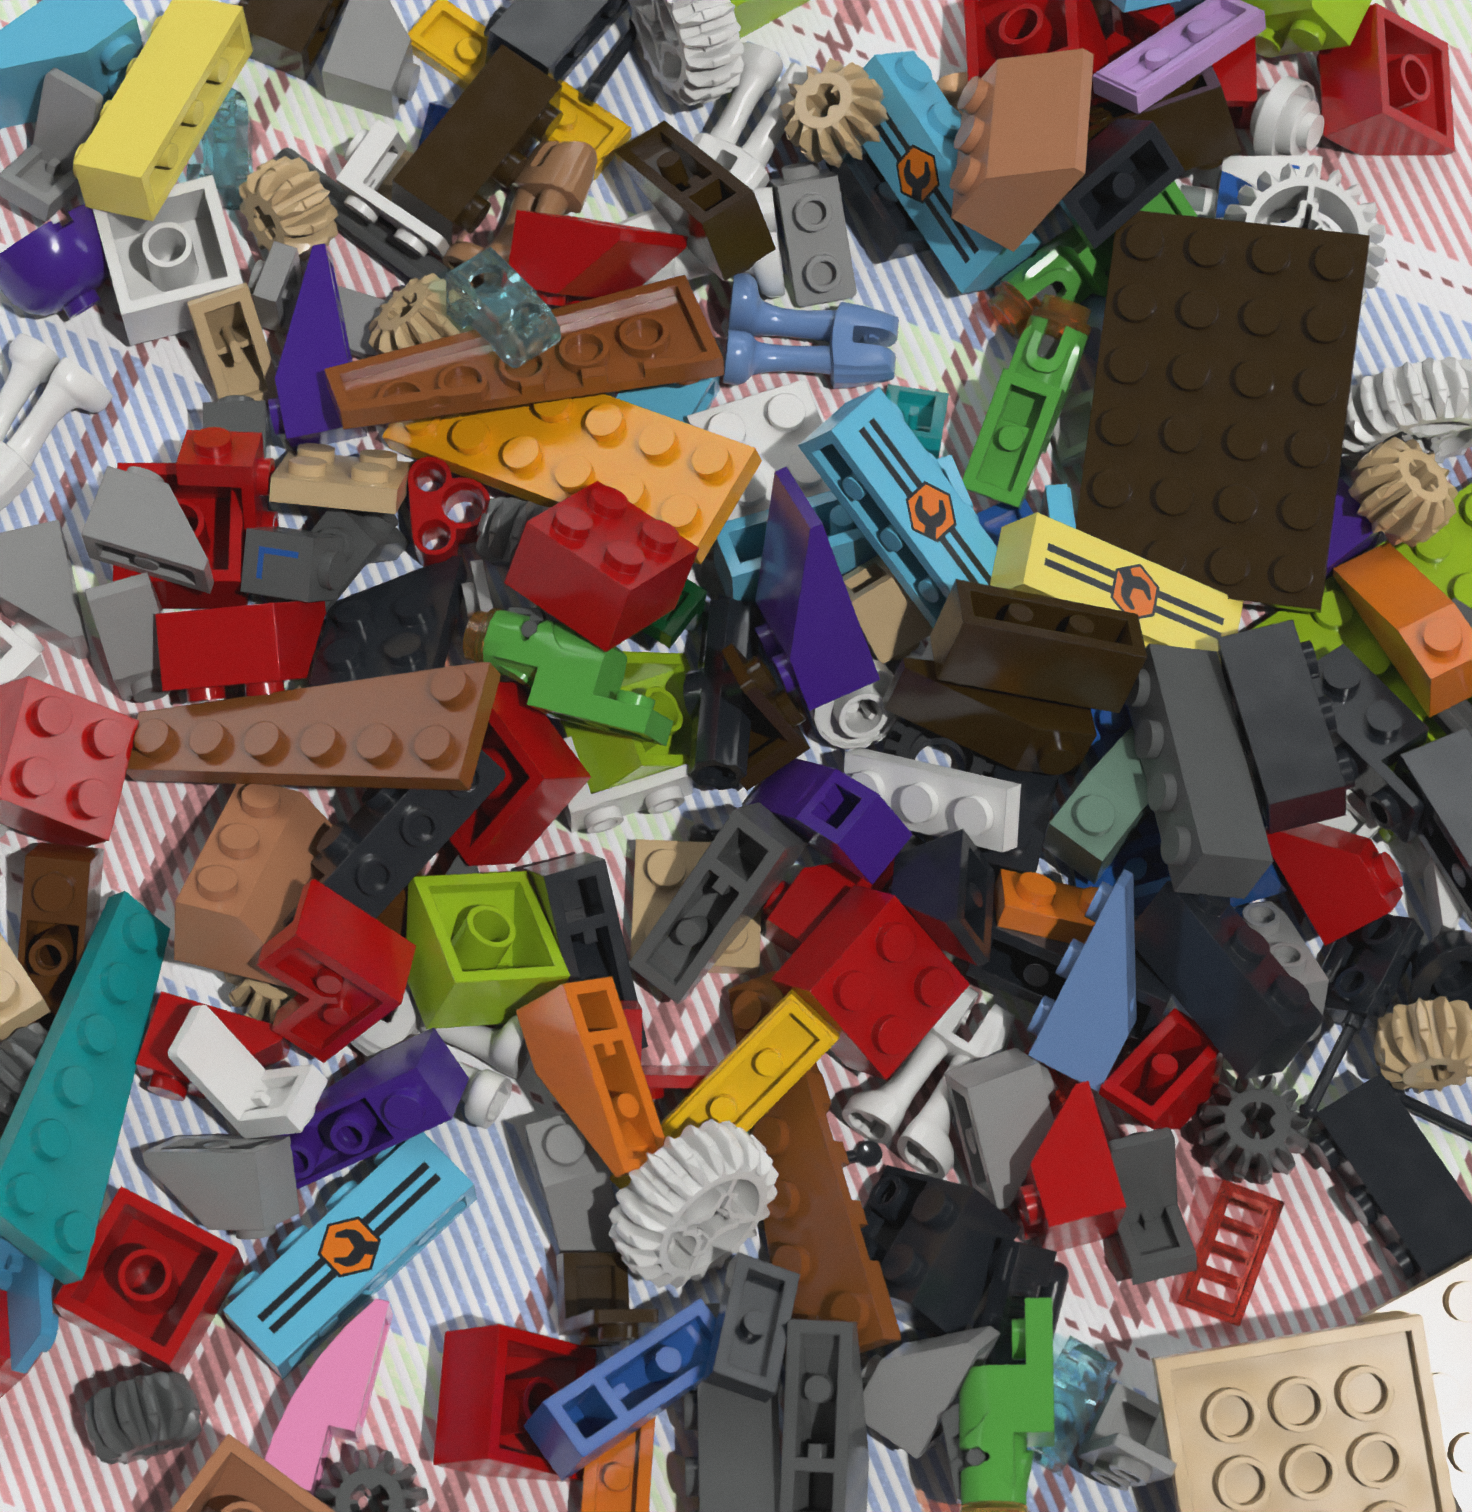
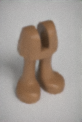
(551, 182)

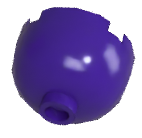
(56, 267)

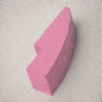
(331, 1398)

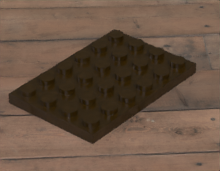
(1224, 401)

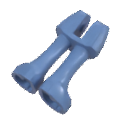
(854, 334)

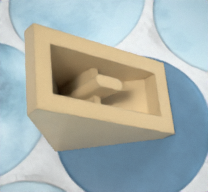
(233, 344)

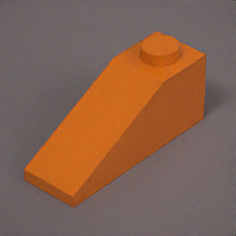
(1412, 624)
(593, 1070)

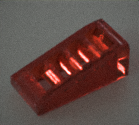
(1270, 1209)

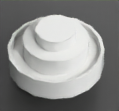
(1286, 119)
(858, 716)

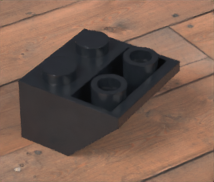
(933, 1247)

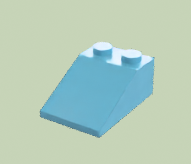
(76, 36)

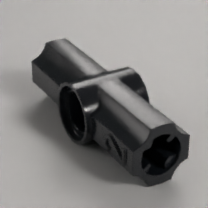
(715, 699)

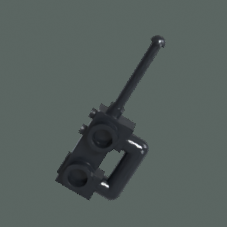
(1362, 992)
(1017, 1274)

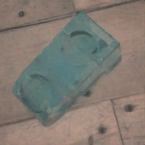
(227, 150)
(501, 309)
(1078, 1385)

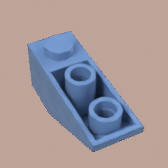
(1098, 1002)

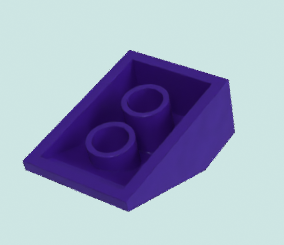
(805, 605)

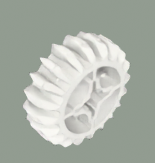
(690, 46)
(1311, 197)
(1412, 401)
(693, 1203)

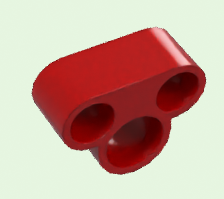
(431, 509)

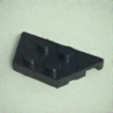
(392, 626)

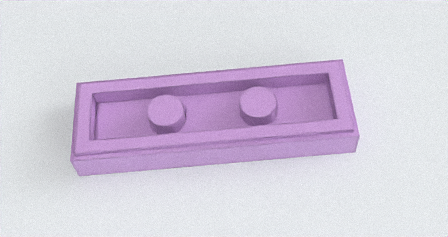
(1178, 53)

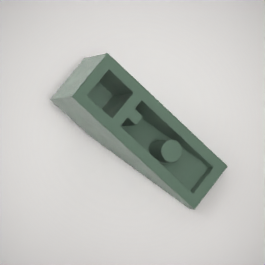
(1101, 812)

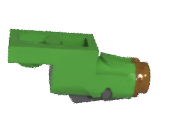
(1066, 269)
(1028, 401)
(564, 671)
(1002, 1415)

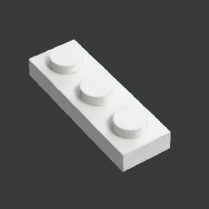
(941, 798)

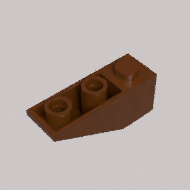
(58, 916)

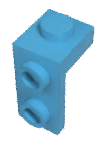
(29, 1302)

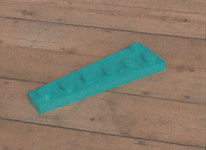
(76, 1096)

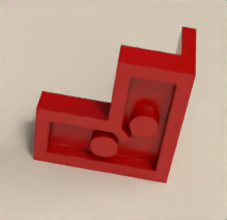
(343, 968)

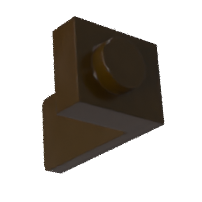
(774, 733)
(596, 1300)

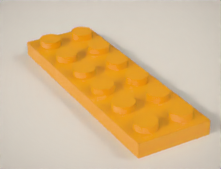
(569, 443)

